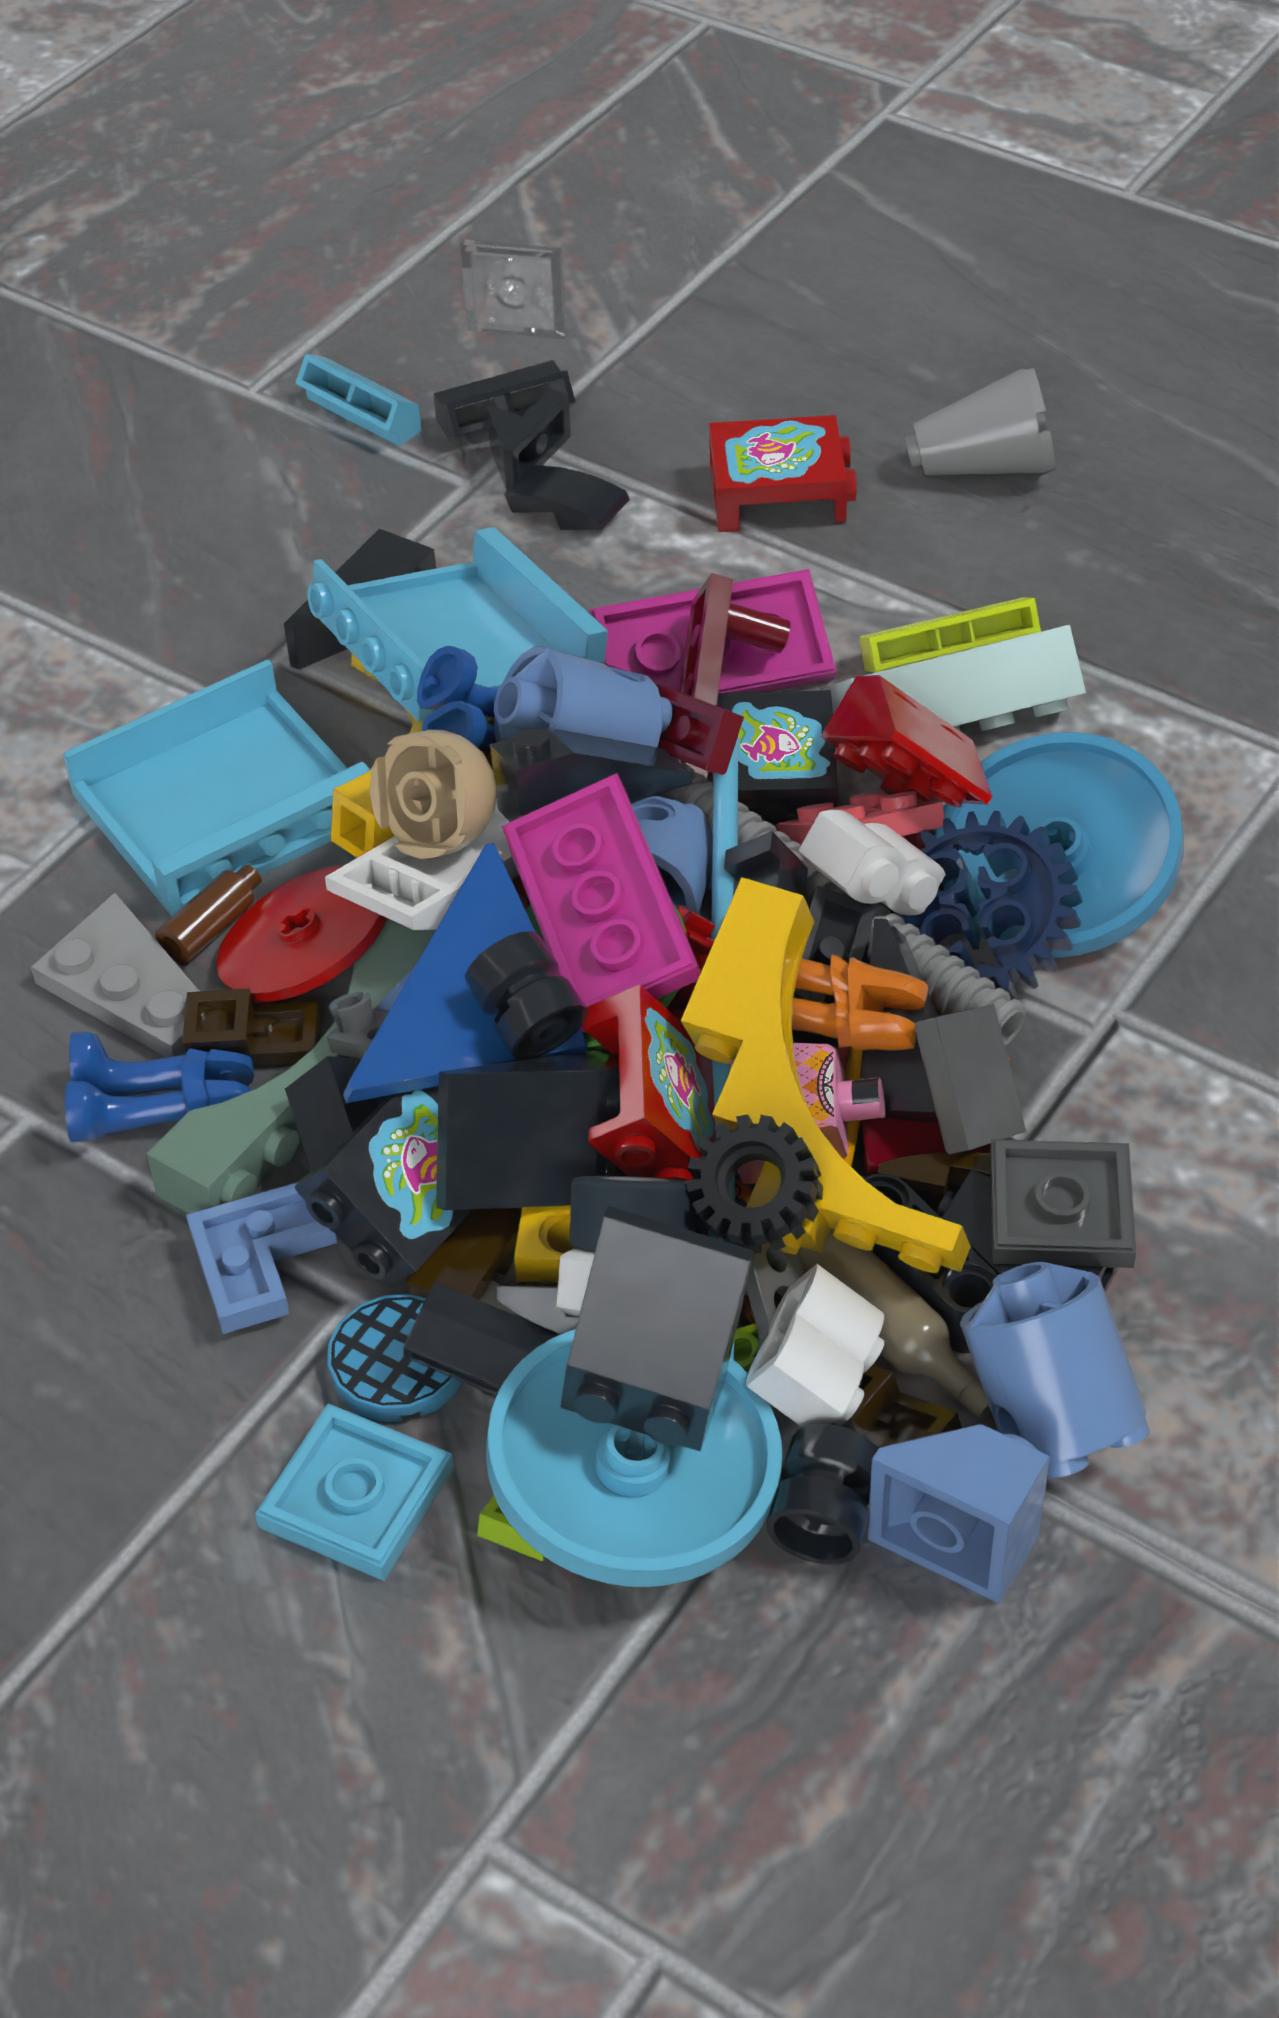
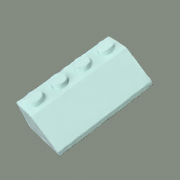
(991, 680)

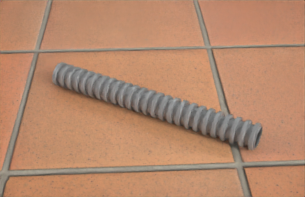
(950, 983)

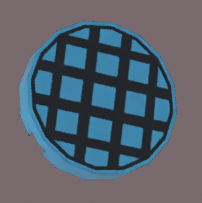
(370, 1363)

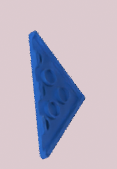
(436, 1016)

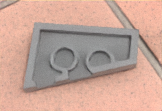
(120, 977)

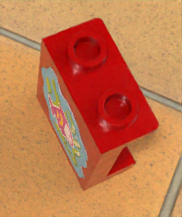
(779, 464)
(662, 1087)

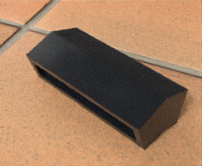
(500, 389)
(471, 1339)

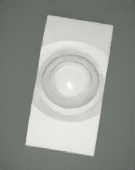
(412, 888)

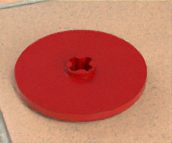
(295, 939)

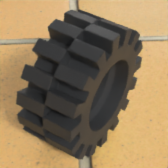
(731, 1151)

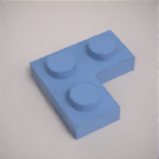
(239, 1250)

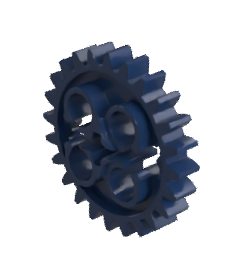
(1036, 898)

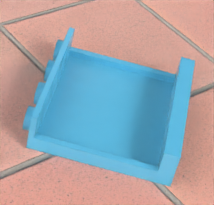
(482, 606)
(210, 786)

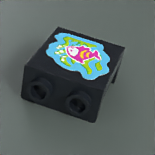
(781, 751)
(383, 1188)

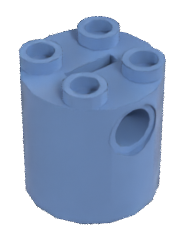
(579, 697)
(679, 846)
(1055, 1364)

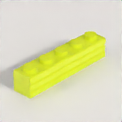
(949, 634)

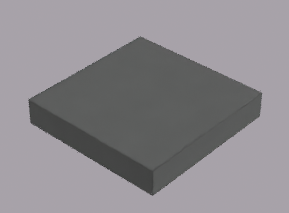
(969, 1078)
(1062, 1203)

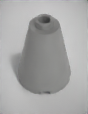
(987, 432)

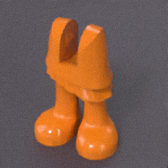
(858, 1004)

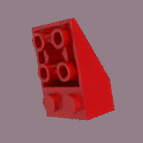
(905, 745)

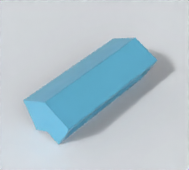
(402, 415)

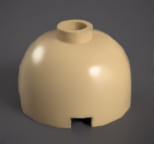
(433, 792)

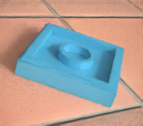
(355, 1491)

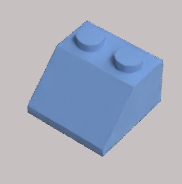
(960, 1505)

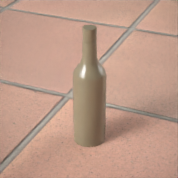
(912, 1330)

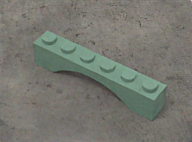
(237, 1144)

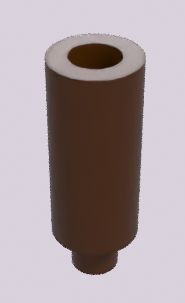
(208, 913)

